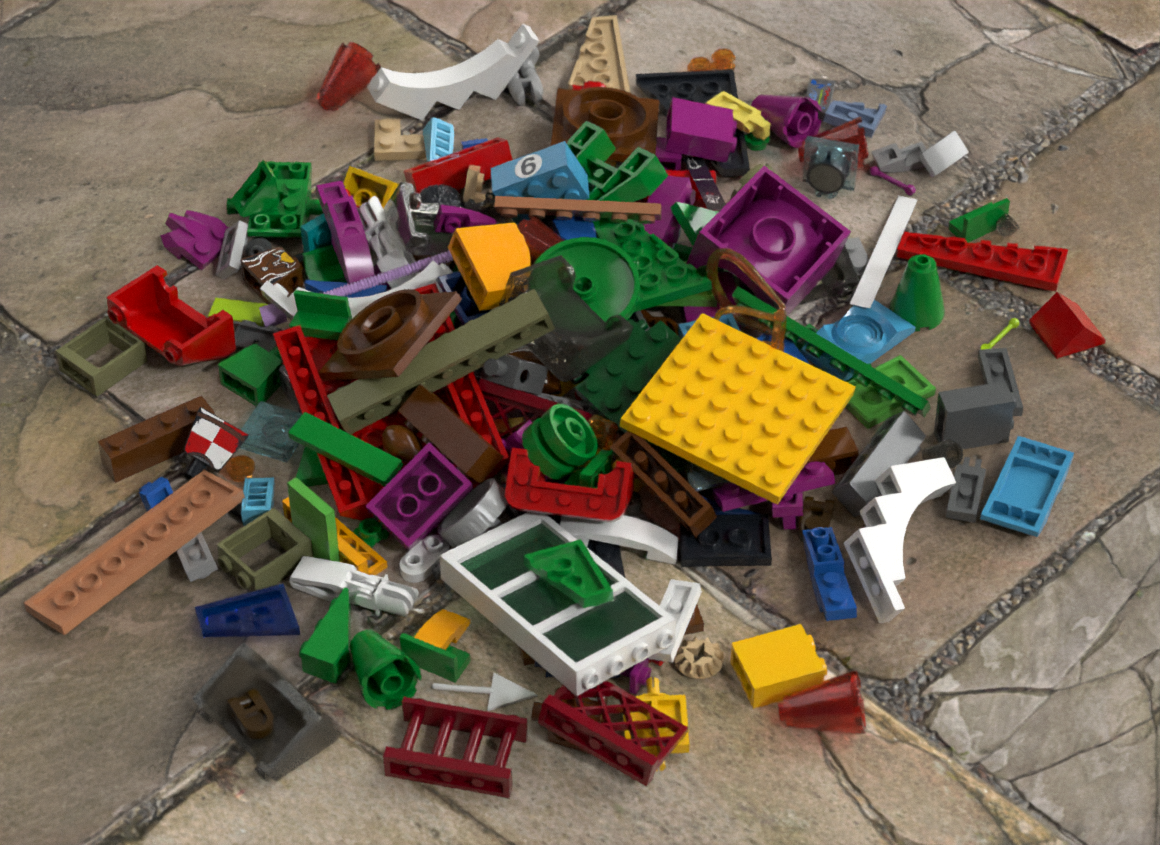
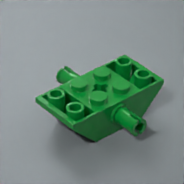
(295, 203)

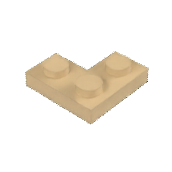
(393, 146)

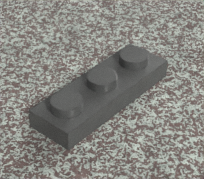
(997, 368)

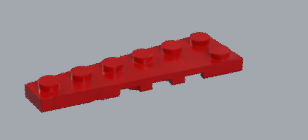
(1029, 267)

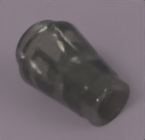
(948, 449)

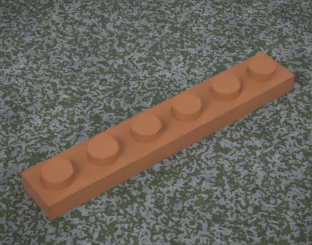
(588, 209)

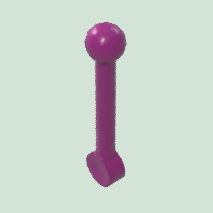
(909, 189)

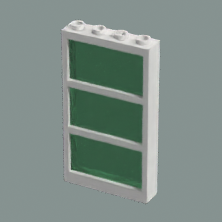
(569, 641)

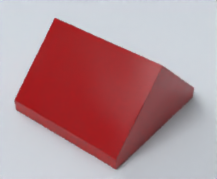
(1065, 327)

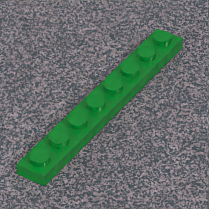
(839, 358)

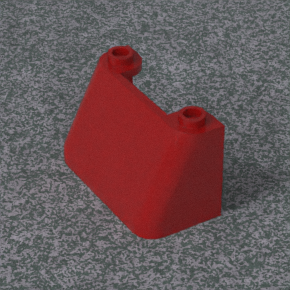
(168, 324)
(530, 493)

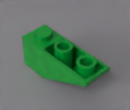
(328, 648)

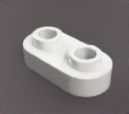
(426, 555)

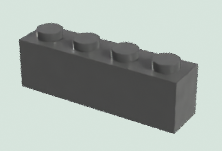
(890, 446)

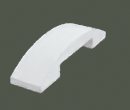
(626, 532)

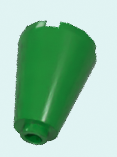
(919, 294)
(383, 670)

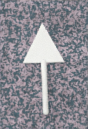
(502, 691)

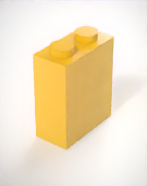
(776, 664)

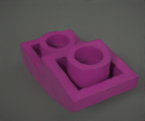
(454, 217)

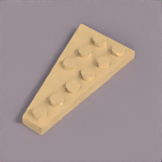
(601, 56)

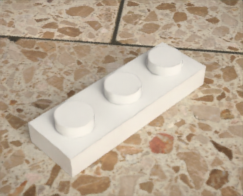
(680, 603)

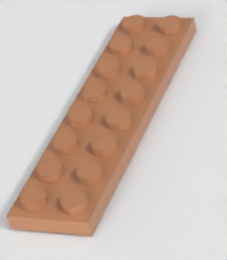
(133, 552)

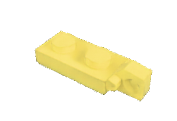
(747, 117)

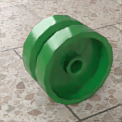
(560, 441)

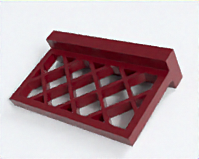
(517, 400)
(600, 738)

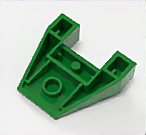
(630, 182)

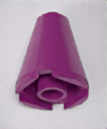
(790, 116)

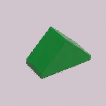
(258, 192)

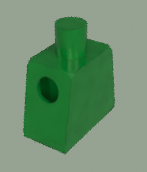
(252, 373)

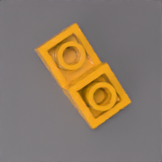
(443, 629)

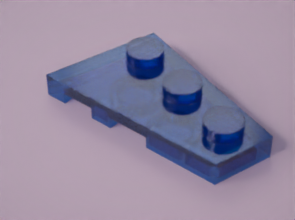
(250, 614)

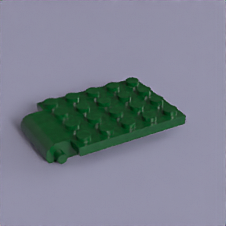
(624, 373)

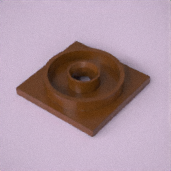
(622, 115)
(388, 335)

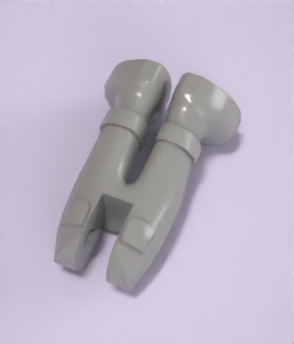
(529, 83)

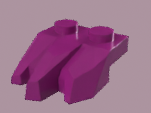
(194, 237)

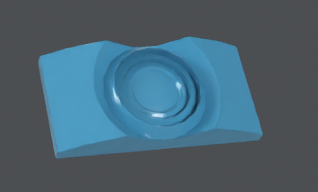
(864, 334)
(1027, 486)

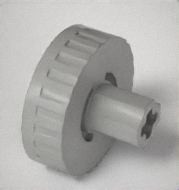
(474, 514)

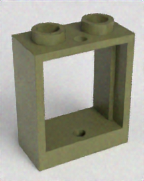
(73, 354)
(252, 535)

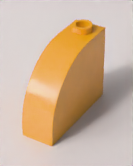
(487, 258)

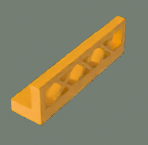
(346, 552)

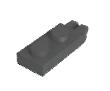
(966, 492)

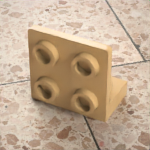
(474, 183)

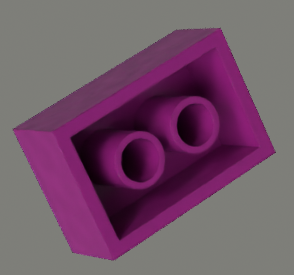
(419, 497)

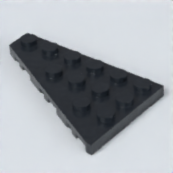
(700, 88)

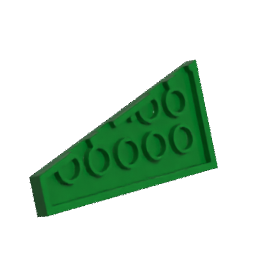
(659, 267)

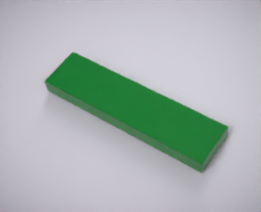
(345, 449)

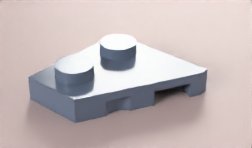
(841, 112)

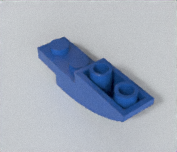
(828, 574)

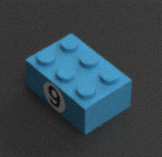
(542, 174)

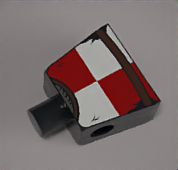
(212, 442)

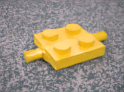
(671, 705)

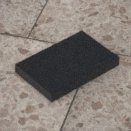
(728, 542)

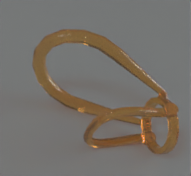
(739, 312)

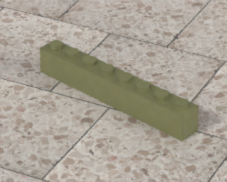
(444, 361)

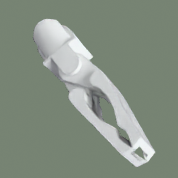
(384, 241)
(328, 579)

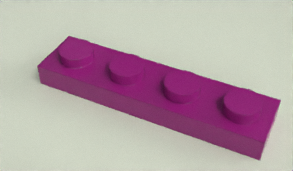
(811, 477)

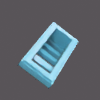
(438, 138)
(264, 502)

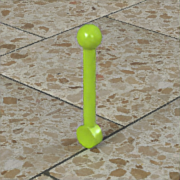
(1013, 323)

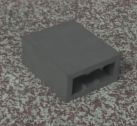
(975, 415)

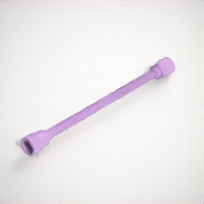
(273, 316)

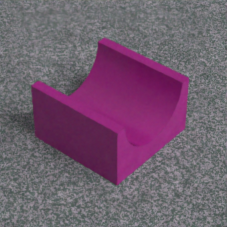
(778, 233)

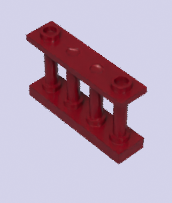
(452, 772)

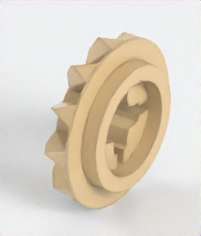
(705, 666)

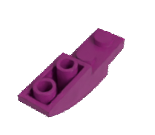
(347, 231)

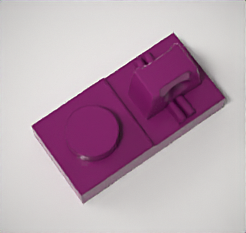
(789, 508)

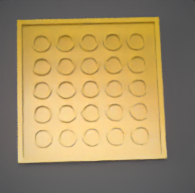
(738, 408)

